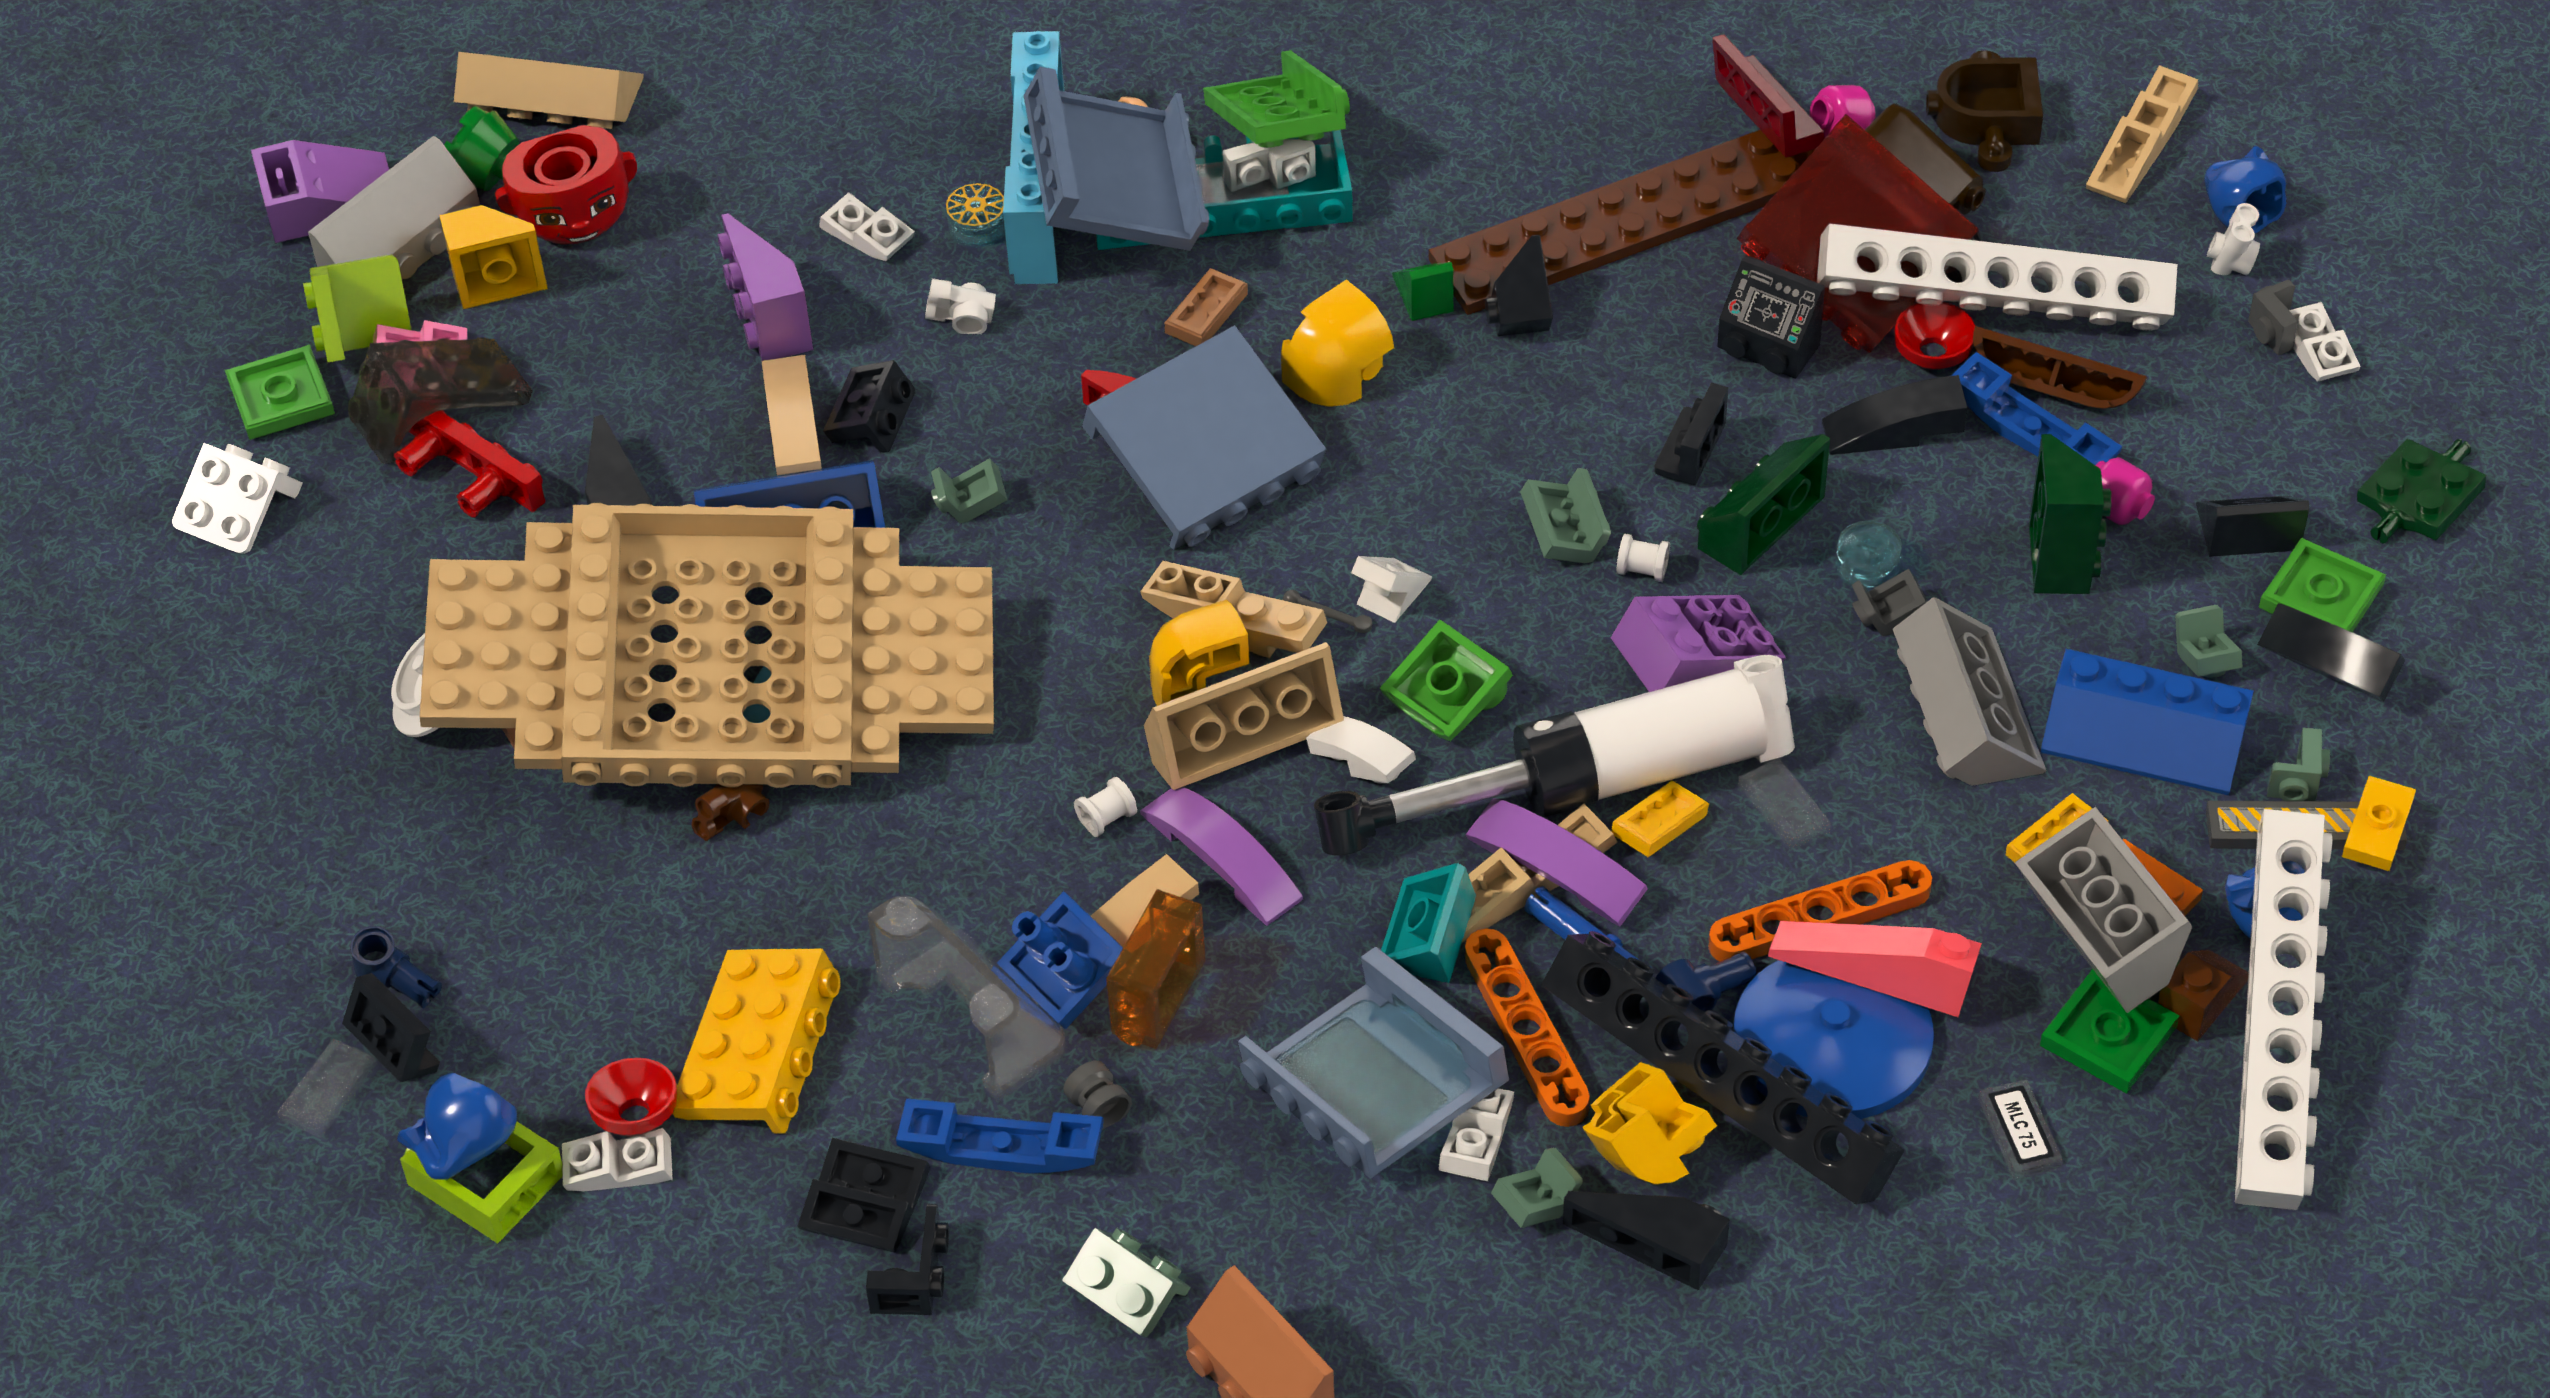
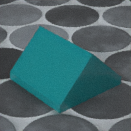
(1430, 922)

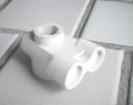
(2236, 247)
(965, 305)

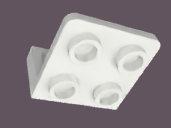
(230, 496)

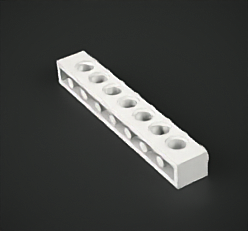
(2150, 281)
(2260, 1178)

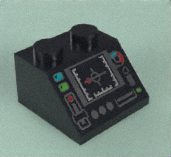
(1772, 317)

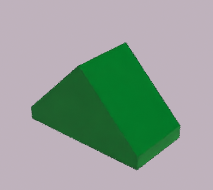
(1426, 289)

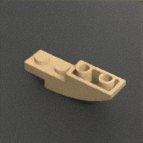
(1267, 620)

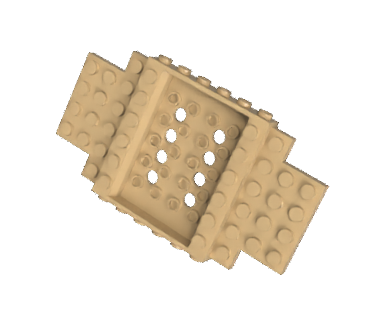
(570, 647)

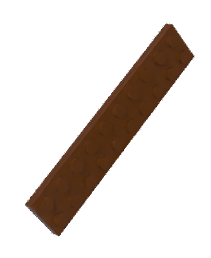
(1624, 215)

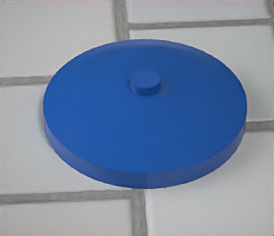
(1839, 1034)

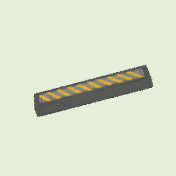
(2236, 822)

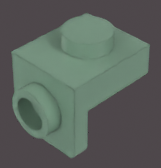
(970, 492)
(2204, 644)
(2301, 779)
(1540, 1192)

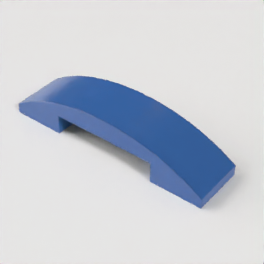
(2020, 419)
(999, 1143)

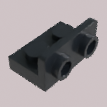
(871, 405)
(1694, 437)
(389, 1029)

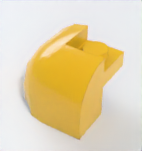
(1336, 347)
(1195, 648)
(1647, 1126)

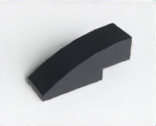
(1898, 417)
(2332, 651)

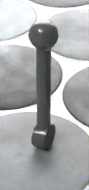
(1361, 623)

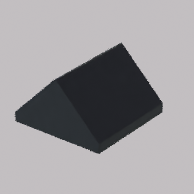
(2252, 524)

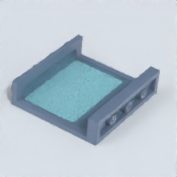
(1379, 1067)

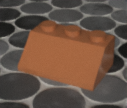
(1252, 1346)

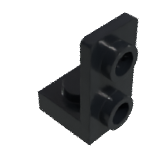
(912, 1292)

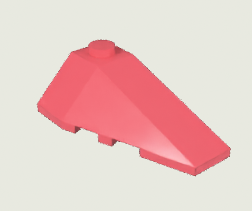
(1897, 961)

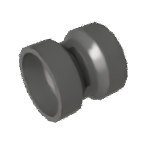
(1094, 1091)

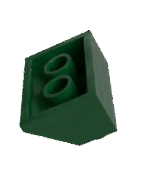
(1765, 503)
(2066, 520)

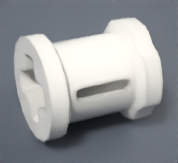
(1643, 557)
(1105, 806)

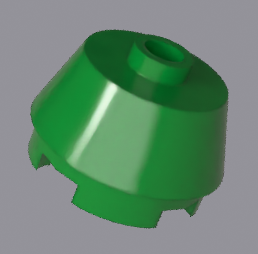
(482, 146)

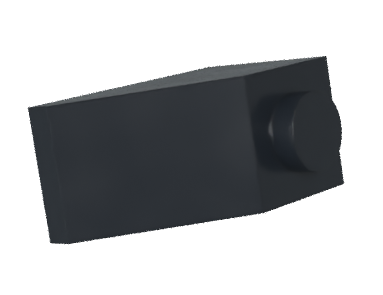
(1521, 294)

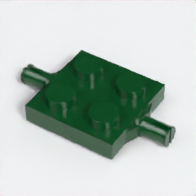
(2421, 489)

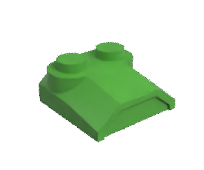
(1447, 682)

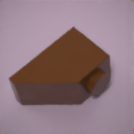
(2201, 990)

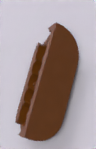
(2058, 371)

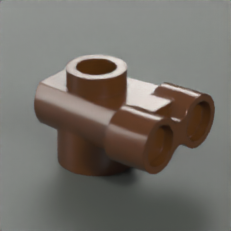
(727, 804)

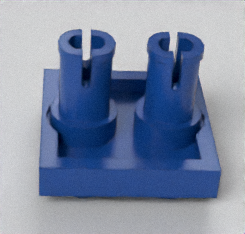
(1061, 958)

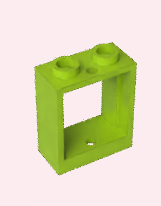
(508, 1200)

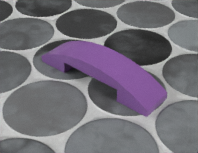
(1227, 849)
(1560, 858)

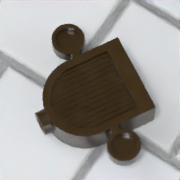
(1989, 105)

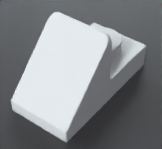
(1388, 585)

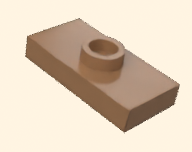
(1206, 307)

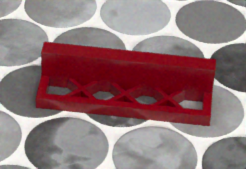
(1764, 100)

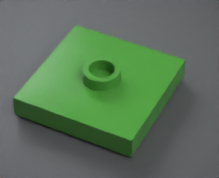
(279, 392)
(2324, 586)

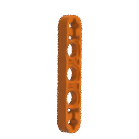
(1834, 896)
(1531, 1047)

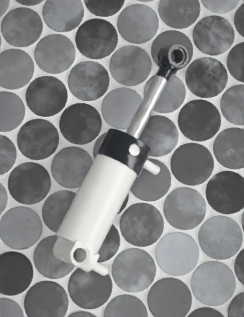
(1598, 752)

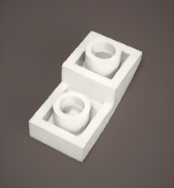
(1282, 164)
(870, 232)
(2320, 347)
(1367, 749)
(1477, 1137)
(604, 1163)

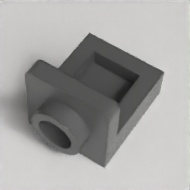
(2271, 316)
(1888, 602)

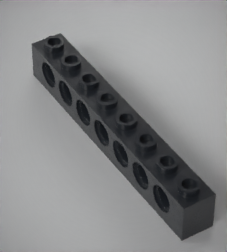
(1577, 981)

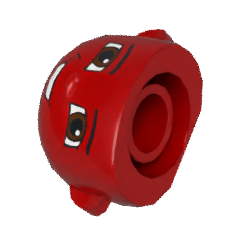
(567, 183)

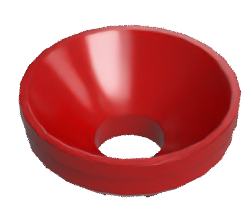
(1934, 324)
(631, 1084)

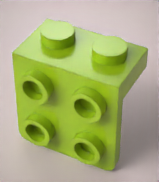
(353, 301)

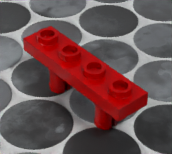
(495, 468)

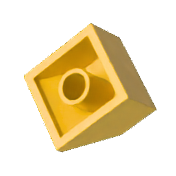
(492, 255)

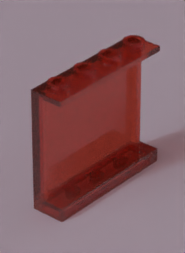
(1857, 185)

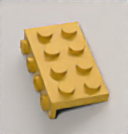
(758, 1037)

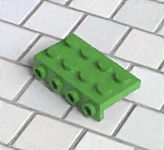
(1282, 106)

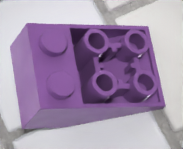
(310, 182)
(767, 294)
(1689, 637)

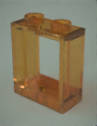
(1156, 969)

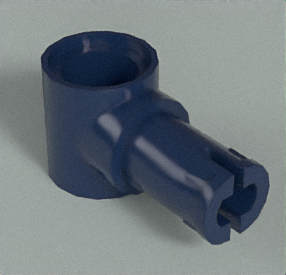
(394, 967)
(1708, 982)

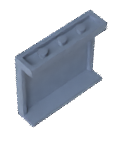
(1115, 166)
(1207, 436)

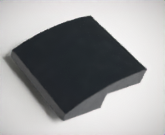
(864, 1195)

